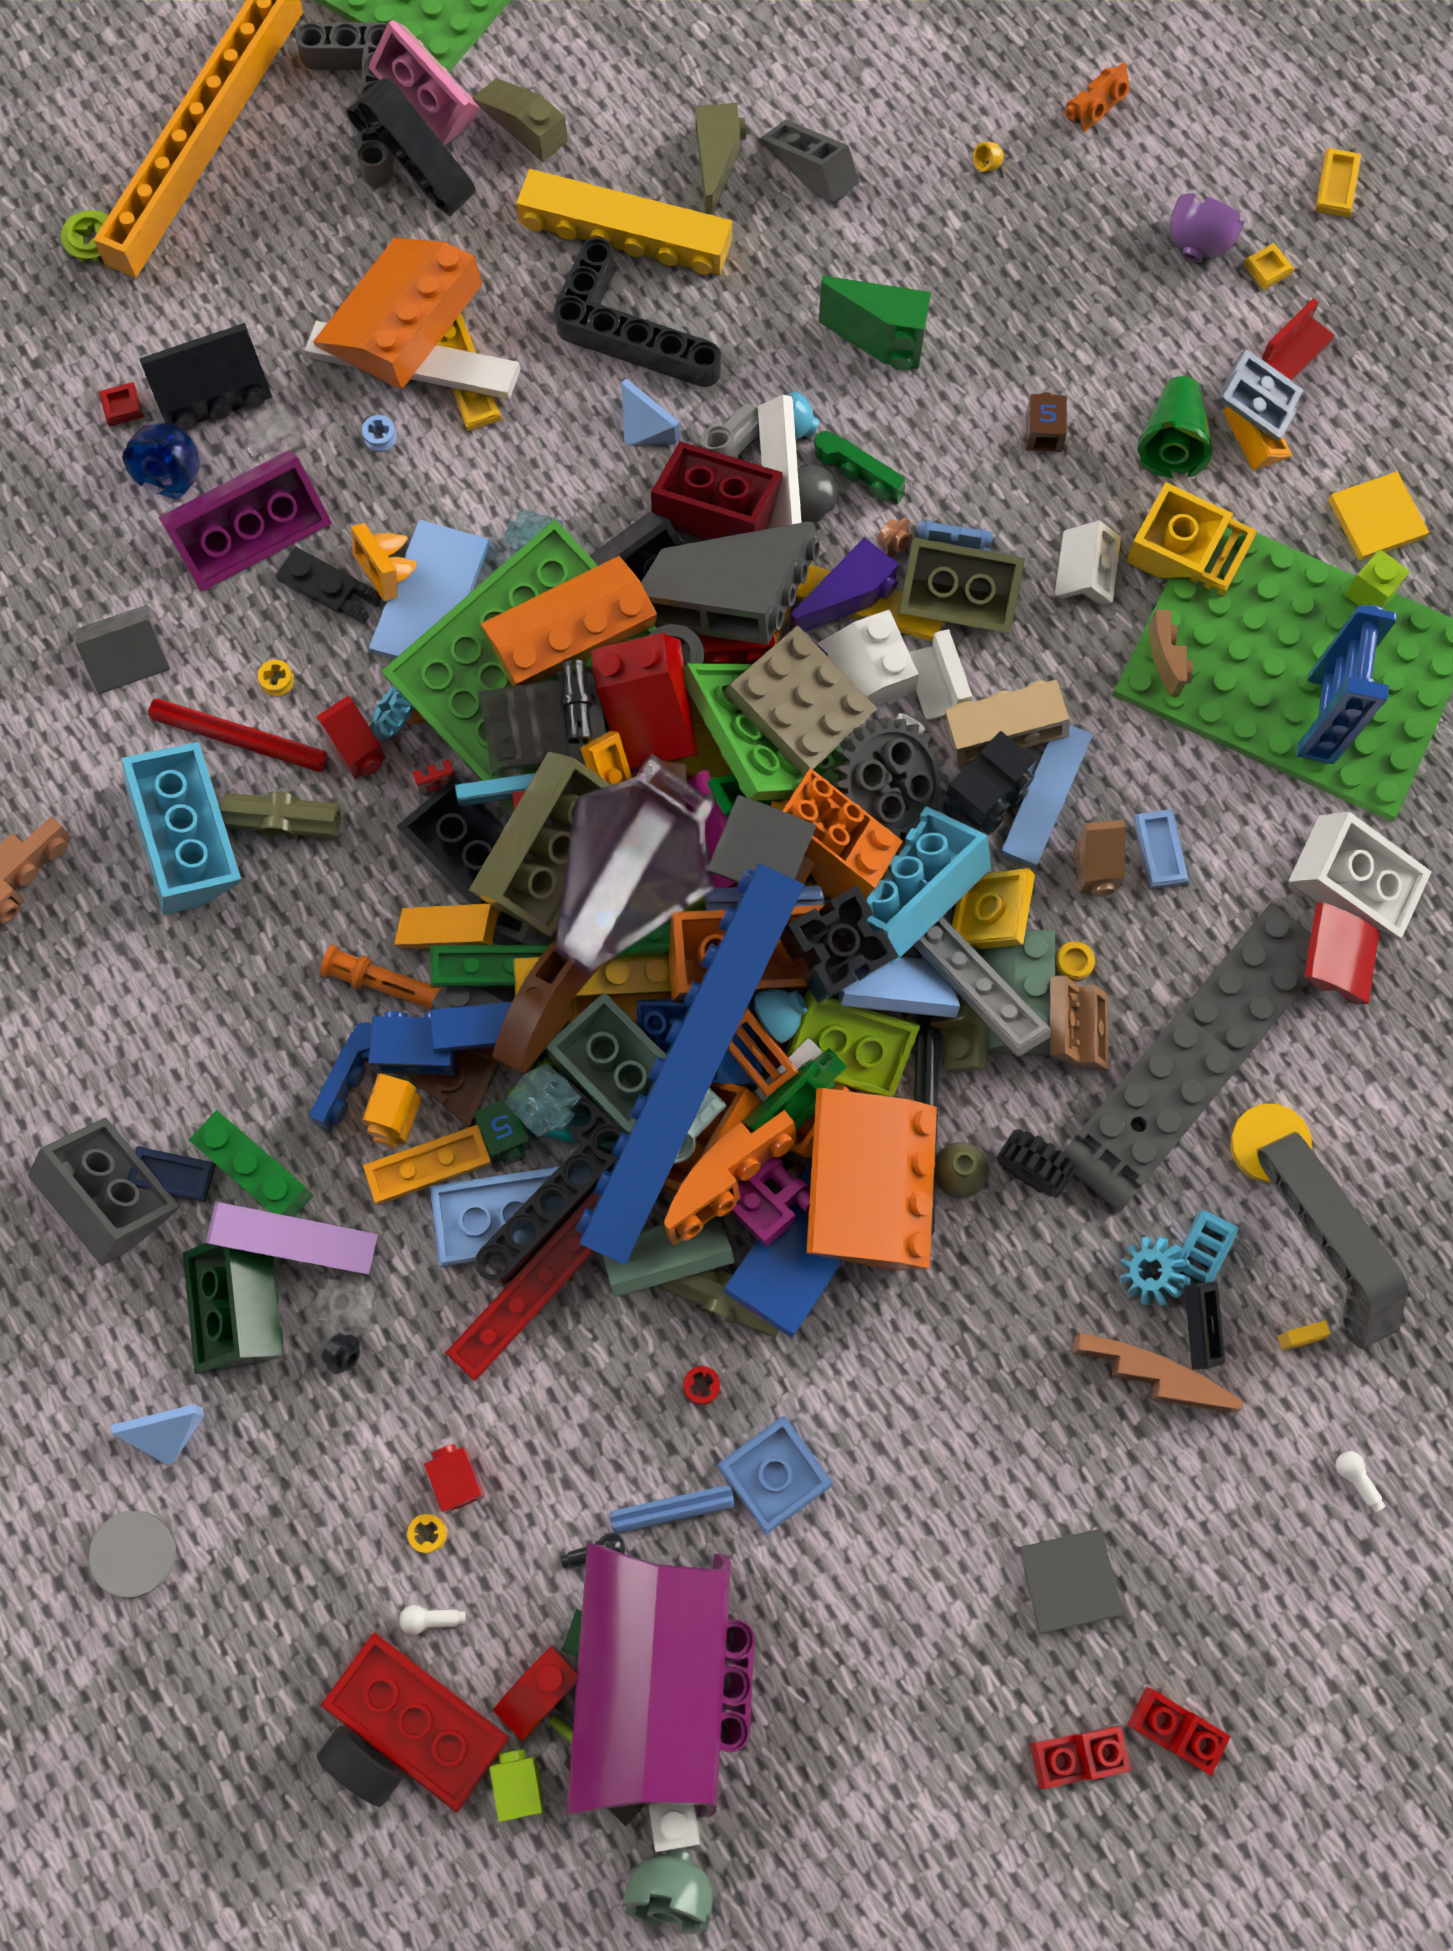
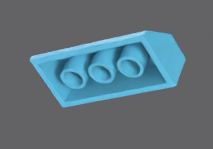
(180, 826)

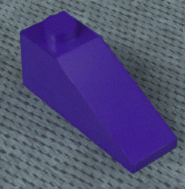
(849, 588)

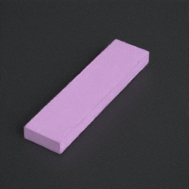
(291, 1238)

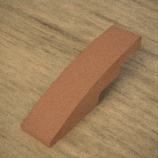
(1170, 1380)

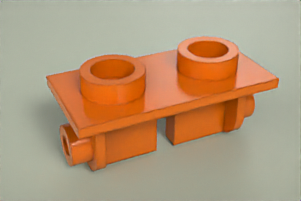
(1103, 94)

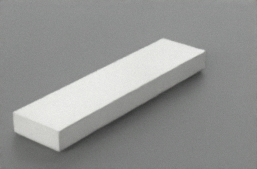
(779, 453)

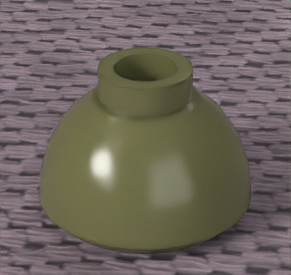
(961, 1170)

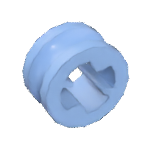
(381, 444)

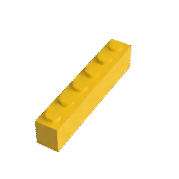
(625, 221)

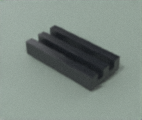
(1204, 1325)

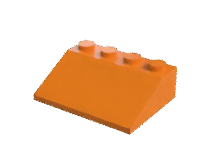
(401, 308)
(872, 1180)

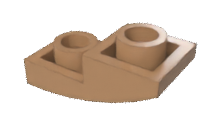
(1167, 656)

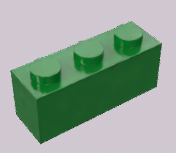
(250, 1166)

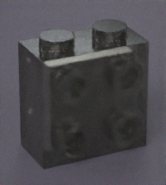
(523, 726)

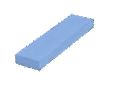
(1045, 797)

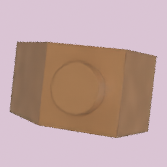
(1101, 857)

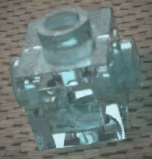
(543, 1100)

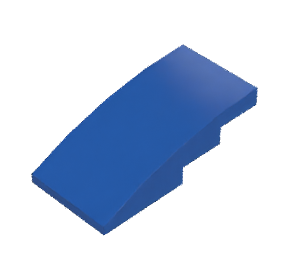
(783, 1279)

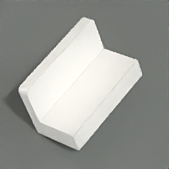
(1088, 562)
(940, 676)

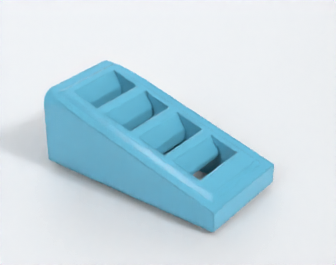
(1217, 1225)

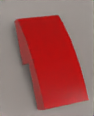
(1179, 1730)
(1080, 1757)

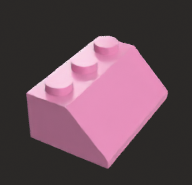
(423, 82)

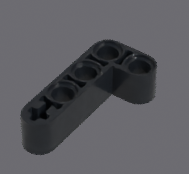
(413, 143)

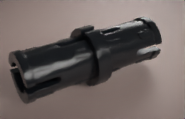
(576, 702)

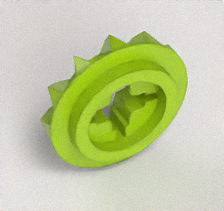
(82, 225)

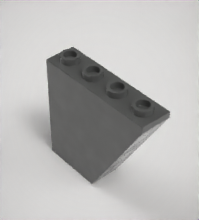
(732, 583)

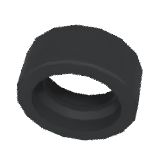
(359, 1766)

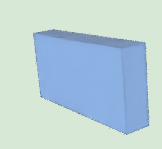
(1160, 849)

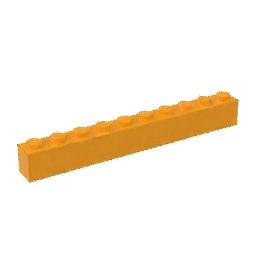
(194, 133)

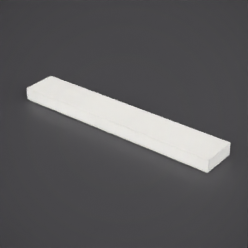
(448, 368)

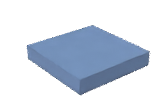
(775, 1475)

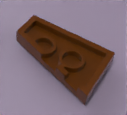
(469, 1086)

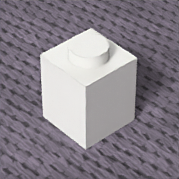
(674, 1826)

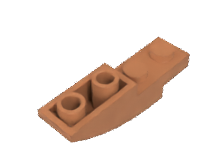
(22, 860)

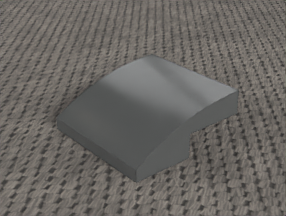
(763, 836)

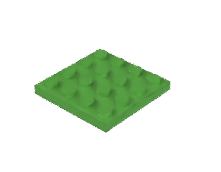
(753, 758)

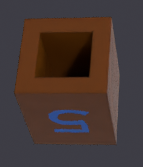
(1046, 422)

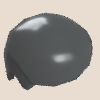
(816, 491)

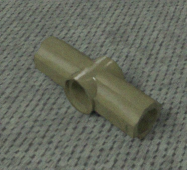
(280, 815)
(706, 1291)

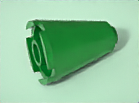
(1177, 431)

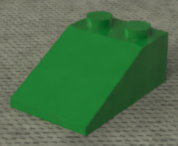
(877, 318)

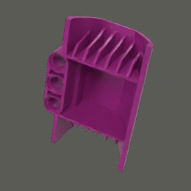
(655, 1684)

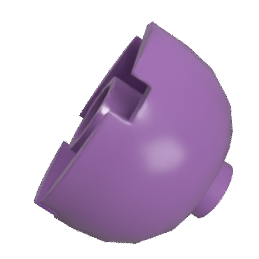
(1204, 228)

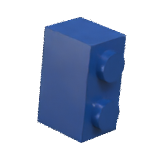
(406, 1046)

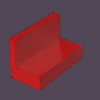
(1297, 342)

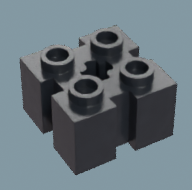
(984, 786)
(843, 921)

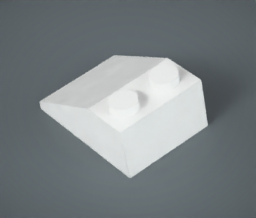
(874, 657)
(1360, 873)

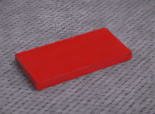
(415, 1721)

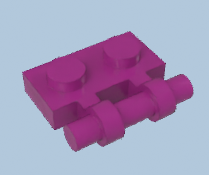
(764, 1212)

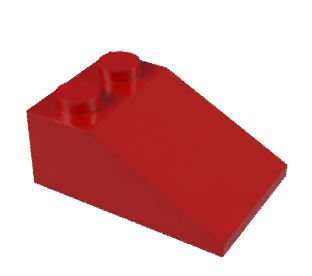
(646, 697)

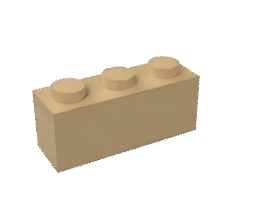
(1024, 715)

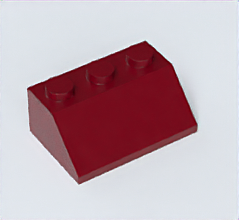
(714, 493)

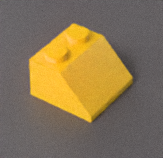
(1178, 535)

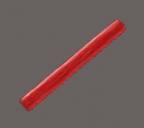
(238, 735)

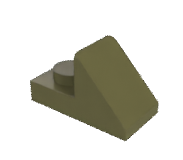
(963, 1039)

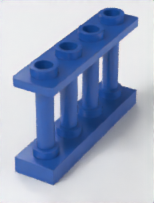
(1348, 690)

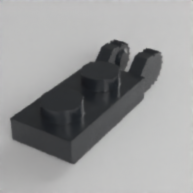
(326, 584)

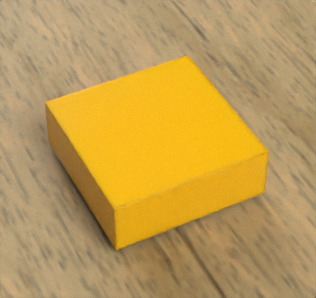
(1268, 266)
(1304, 1335)

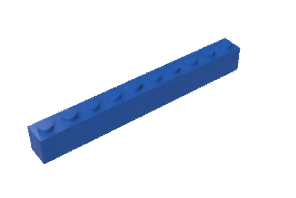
(690, 1064)

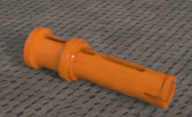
(363, 973)

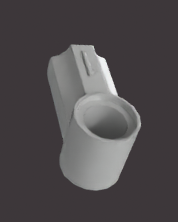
(734, 434)

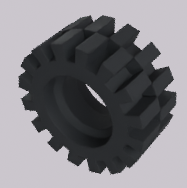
(1036, 1163)

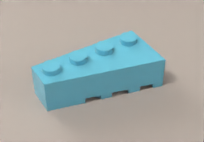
(927, 878)

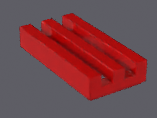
(434, 777)

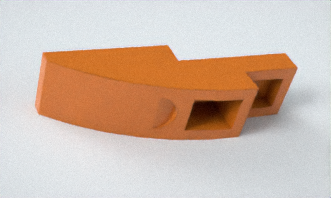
(712, 1183)

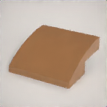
(1078, 1024)

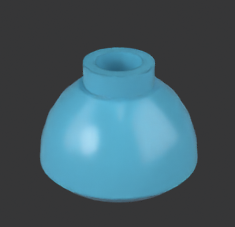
(804, 420)
(779, 1012)

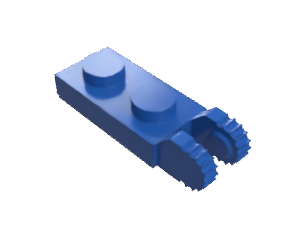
(346, 1073)

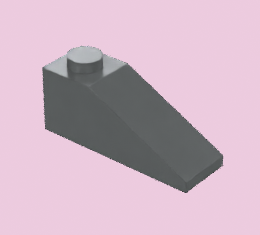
(814, 159)

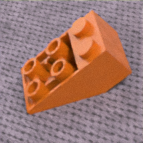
(847, 842)

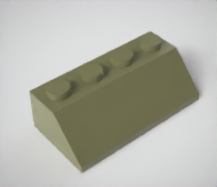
(531, 854)

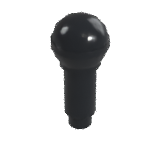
(578, 1557)

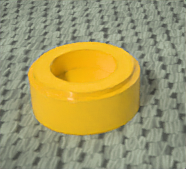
(1075, 960)

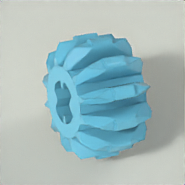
(1159, 1255)

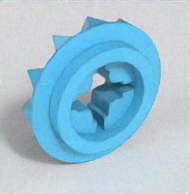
(390, 715)

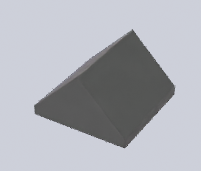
(121, 649)

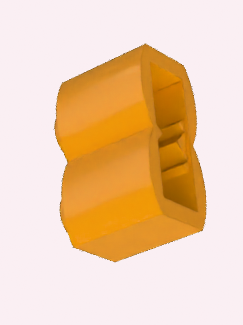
(391, 1110)

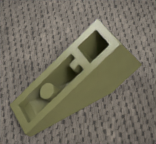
(525, 117)
(718, 148)

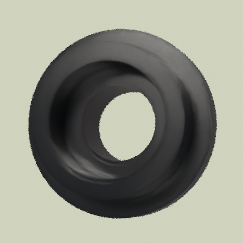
(341, 1353)

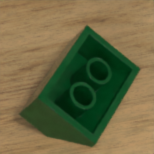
(231, 1307)

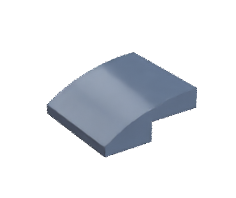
(1261, 394)

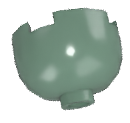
(670, 1892)

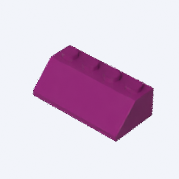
(245, 520)

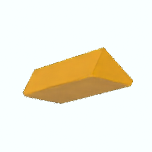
(1257, 446)

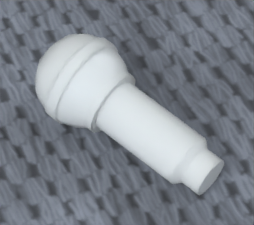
(1352, 1468)
(416, 1619)

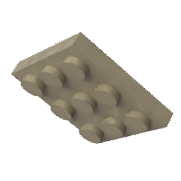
(800, 700)

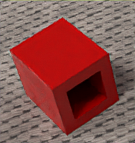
(454, 1478)

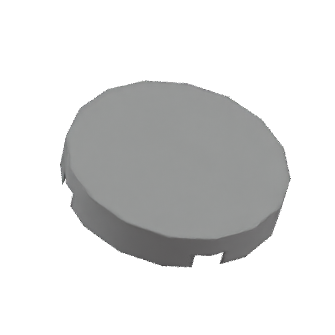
(132, 1554)

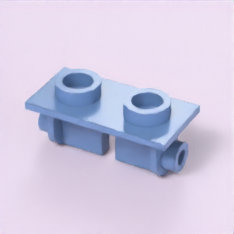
(955, 535)

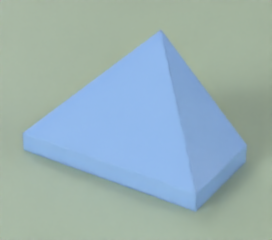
(646, 420)
(162, 1433)

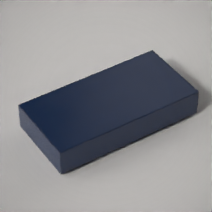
(178, 1174)

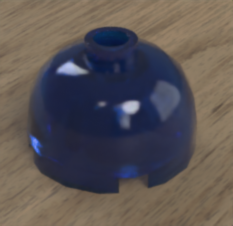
(162, 453)

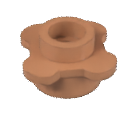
(895, 536)

